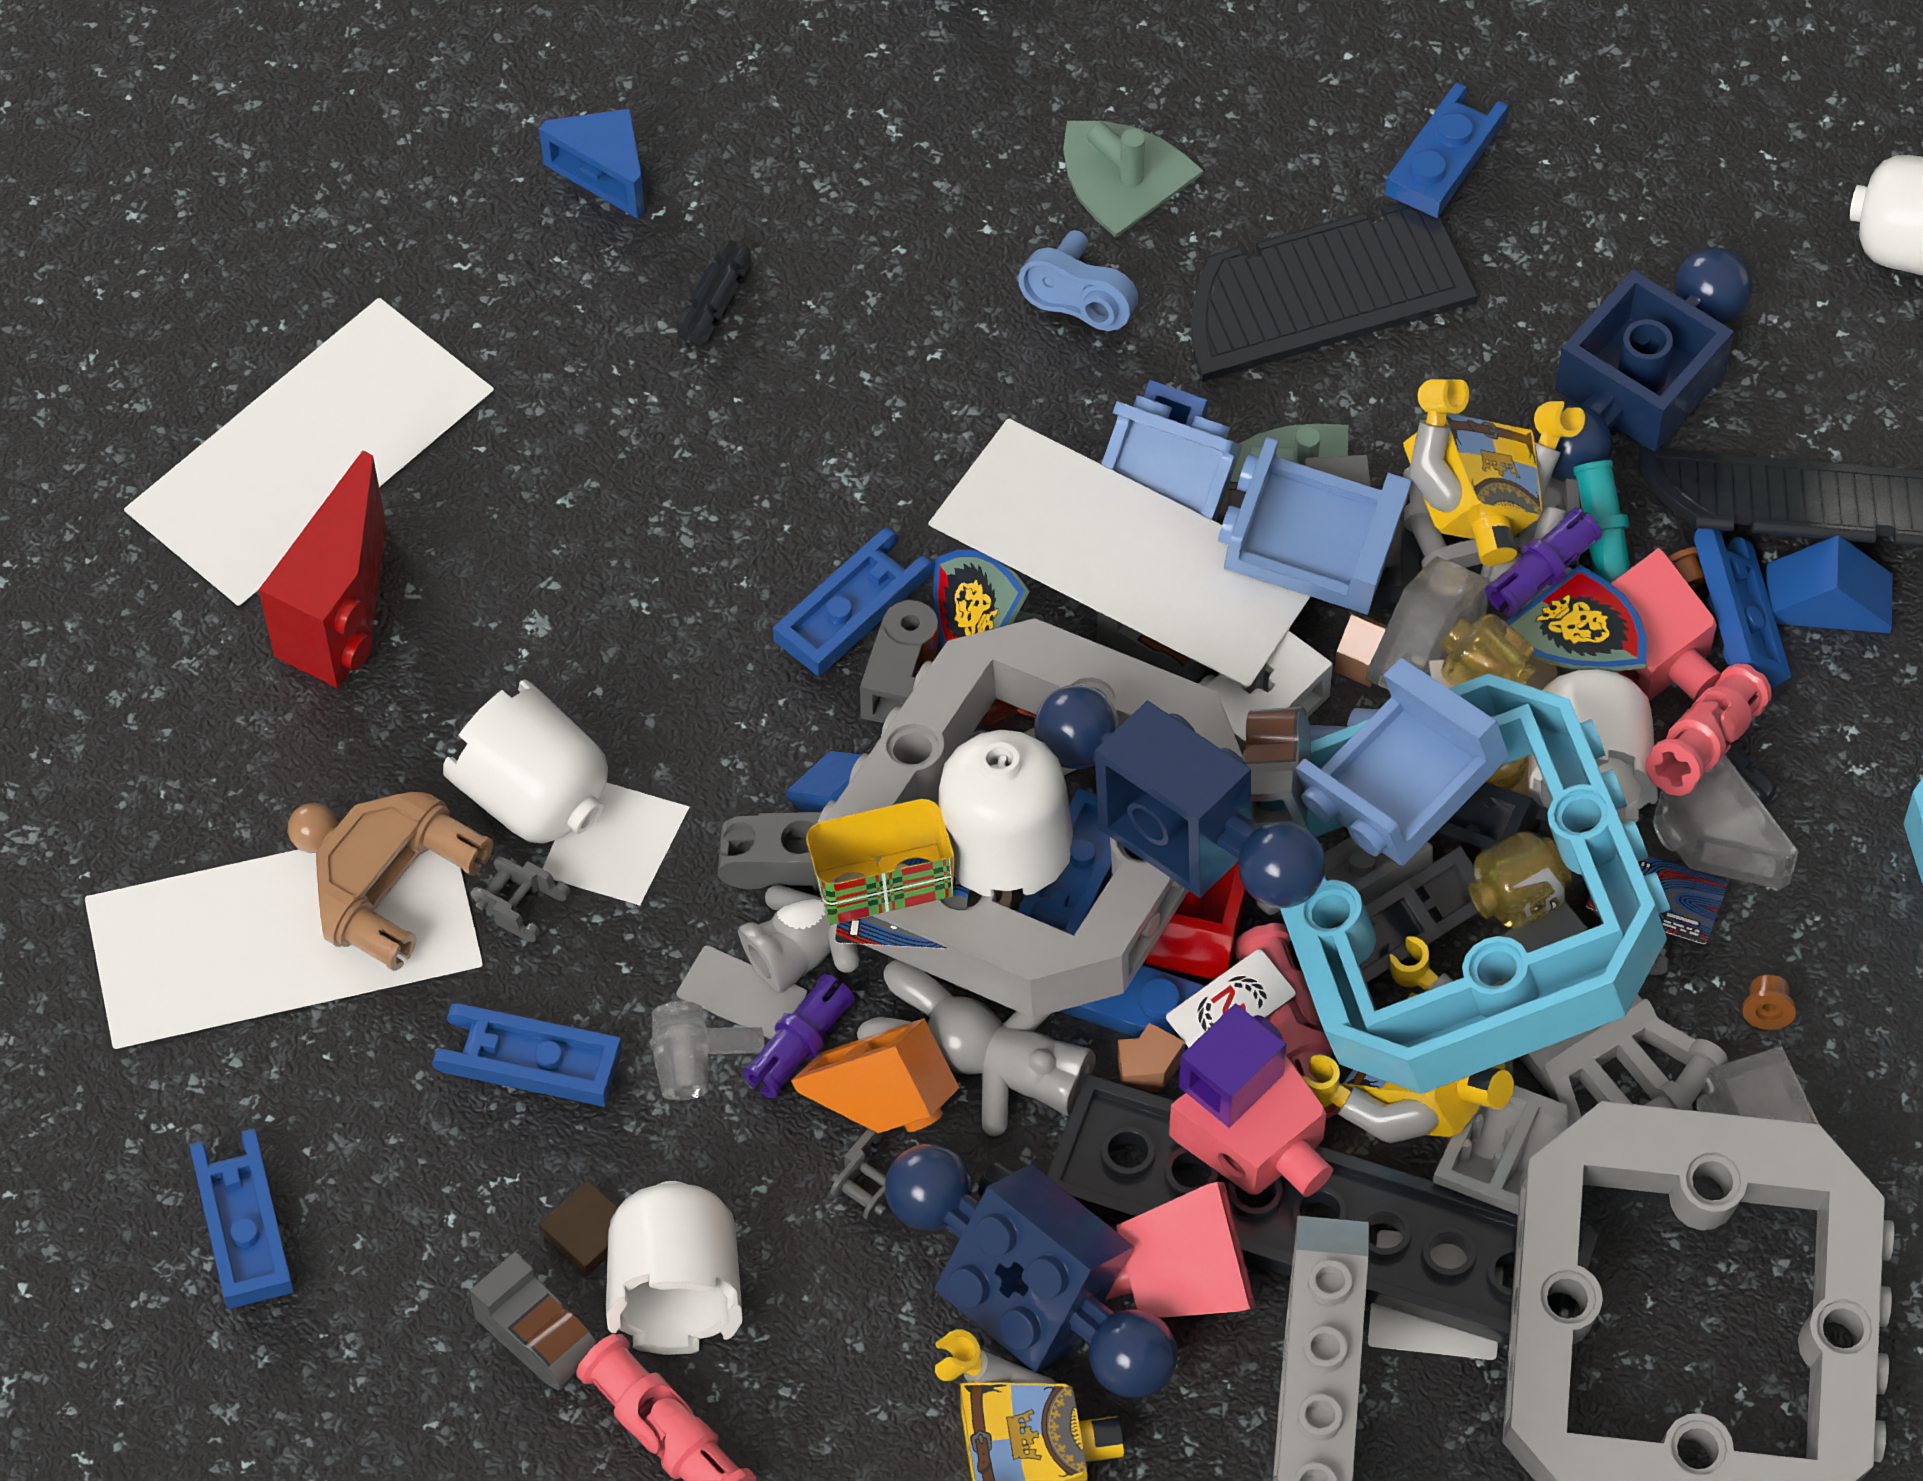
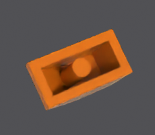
(882, 1079)

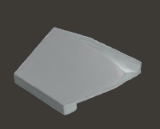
(1496, 1147)

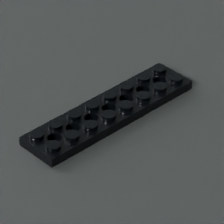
(1357, 1190)

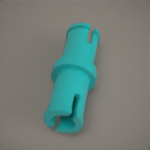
(1601, 501)

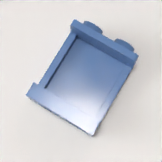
(1173, 458)
(1312, 529)
(1405, 766)

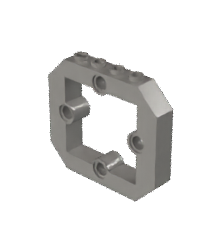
(991, 945)
(1753, 1164)
(1322, 1351)

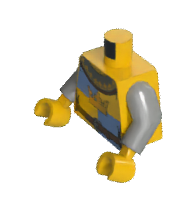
(1482, 474)
(1400, 1113)
(1020, 1420)

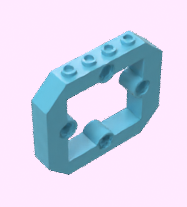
(1551, 989)

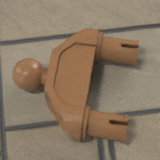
(369, 855)

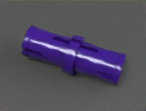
(1543, 562)
(798, 1036)

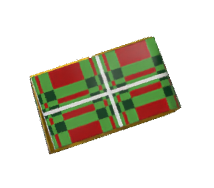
(895, 833)

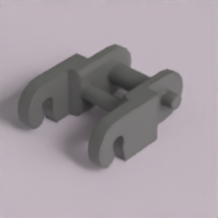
(529, 878)
(856, 1164)

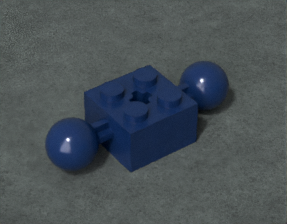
(1650, 355)
(1178, 798)
(1033, 1269)

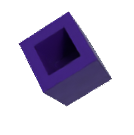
(1233, 1064)

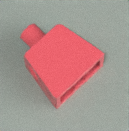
(1675, 626)
(1265, 1142)
(1186, 1258)

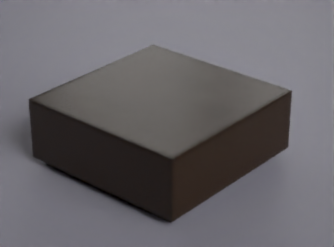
(581, 1227)

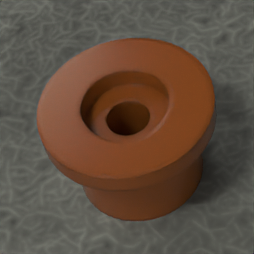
(1689, 567)
(1769, 1003)

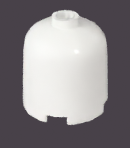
(1892, 214)
(1625, 730)
(530, 766)
(1006, 813)
(673, 1269)

